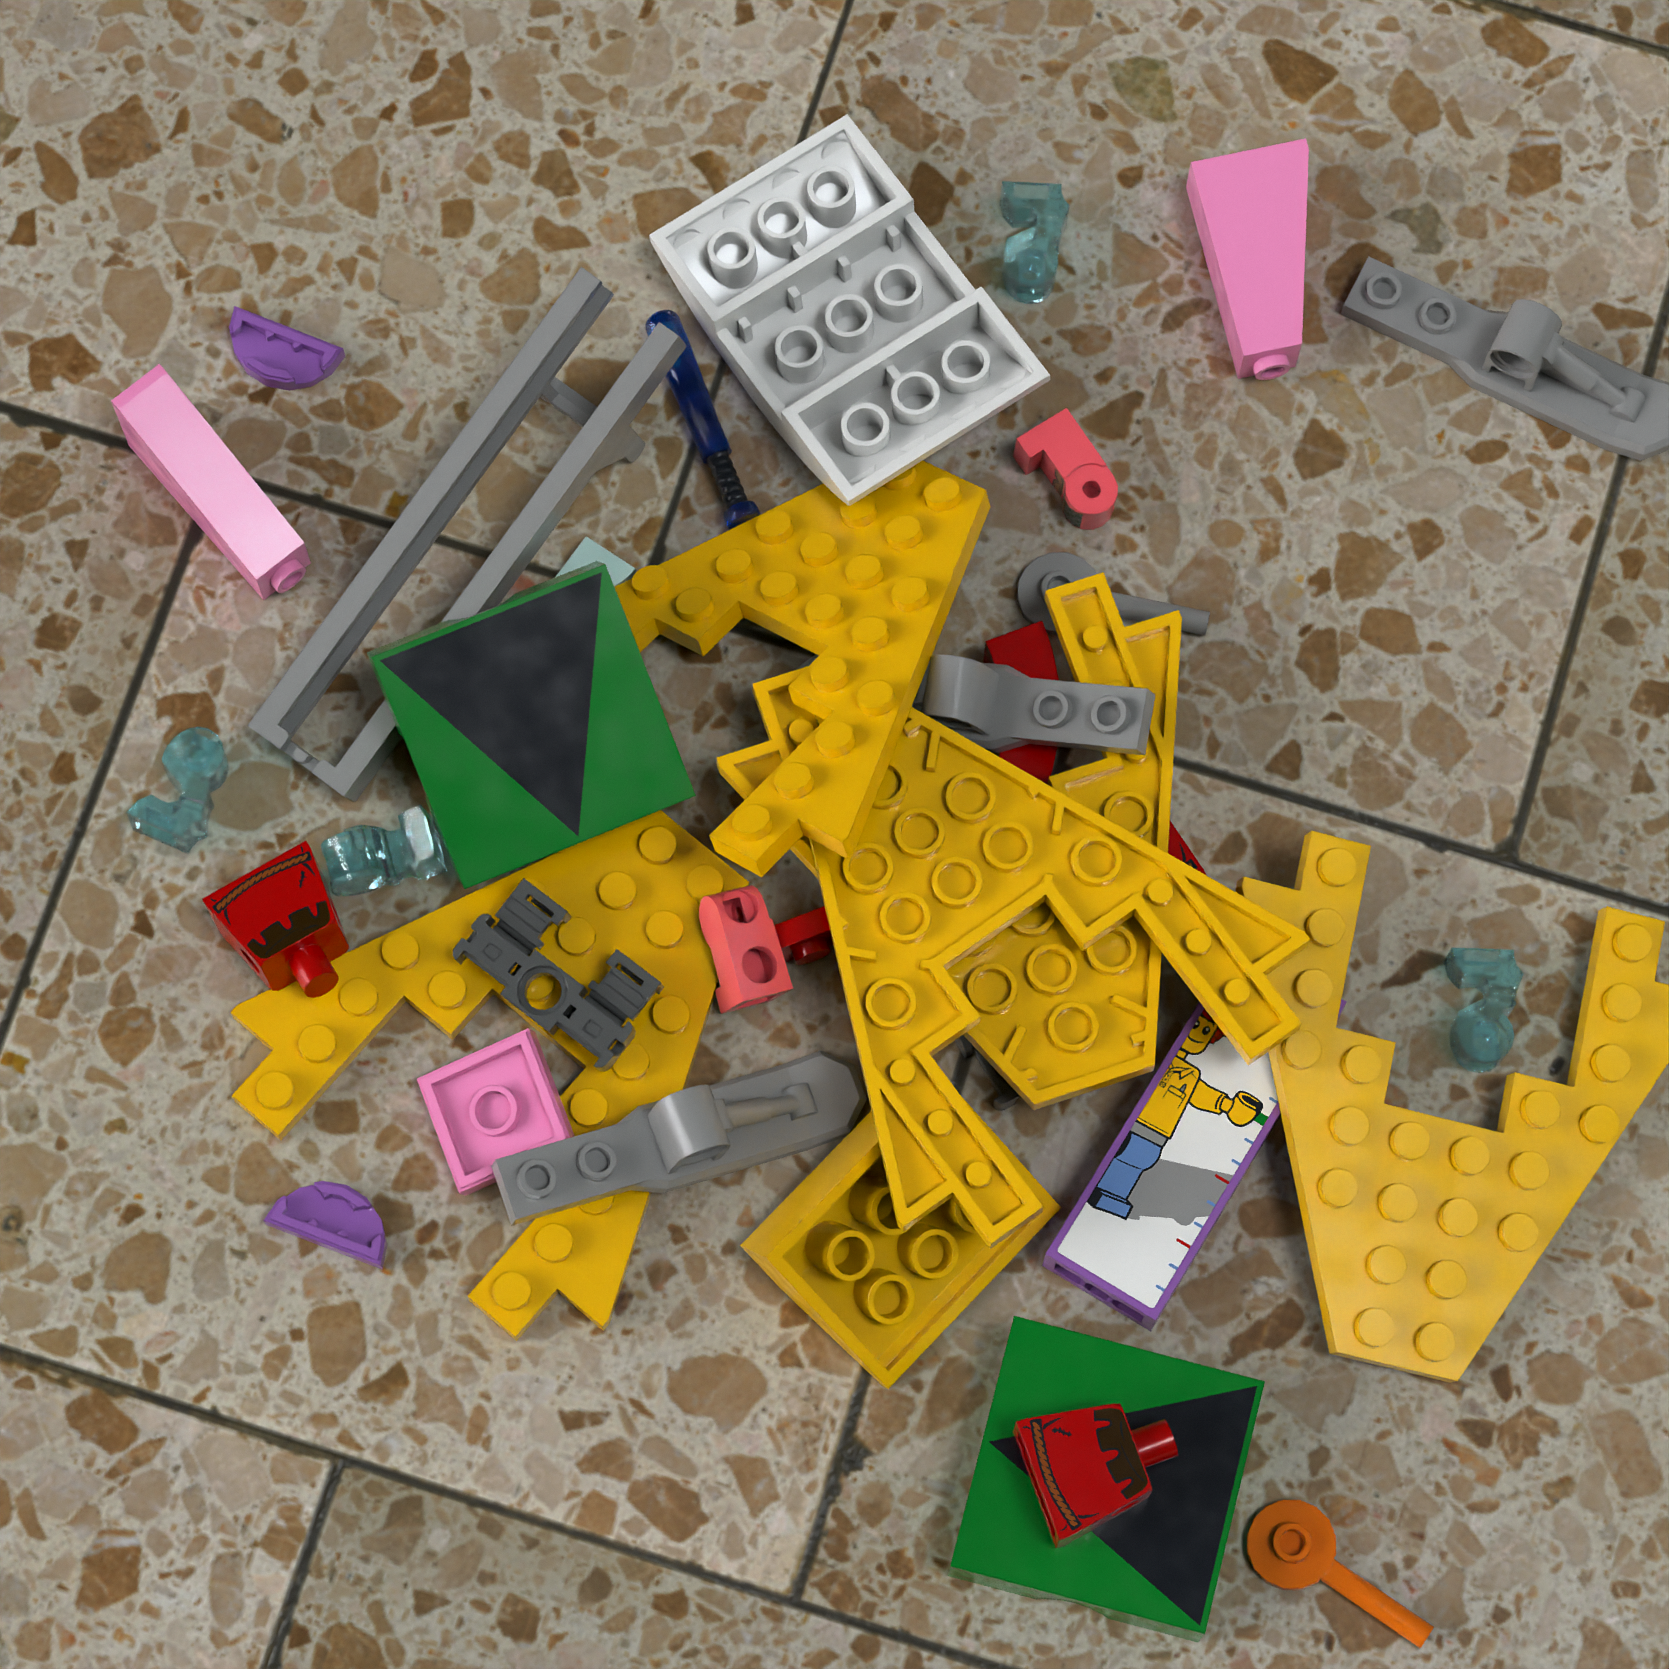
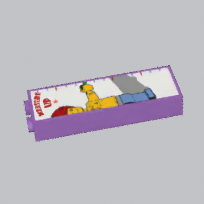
(1168, 1174)

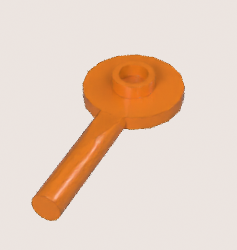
(1296, 1548)

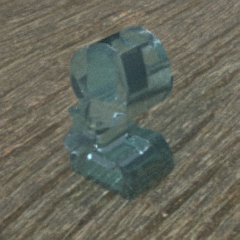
(1032, 255)
(195, 767)
(373, 857)
(1482, 1030)

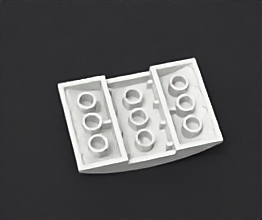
(844, 312)

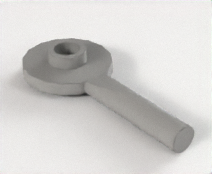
(1063, 567)

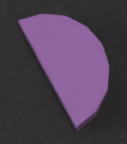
(280, 354)
(334, 1219)

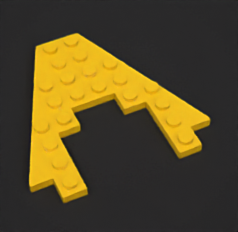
(860, 592)
(951, 862)
(624, 892)
(1049, 1011)
(1421, 1218)

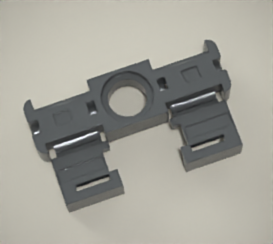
(589, 1021)

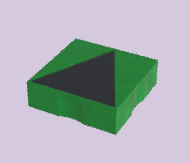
(532, 724)
(1154, 1560)

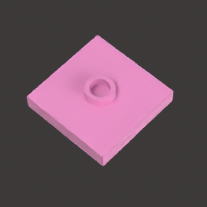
(494, 1107)

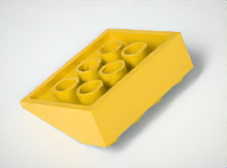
(862, 1276)

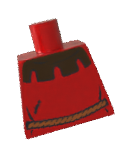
(283, 922)
(1089, 1465)

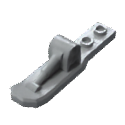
(1518, 360)
(1009, 710)
(688, 1137)

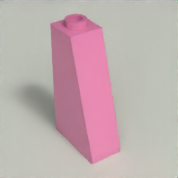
(1254, 244)
(210, 483)

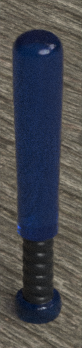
(703, 422)

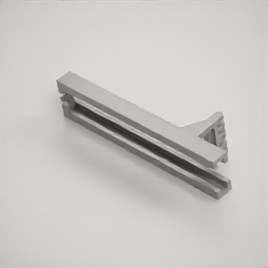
(600, 443)

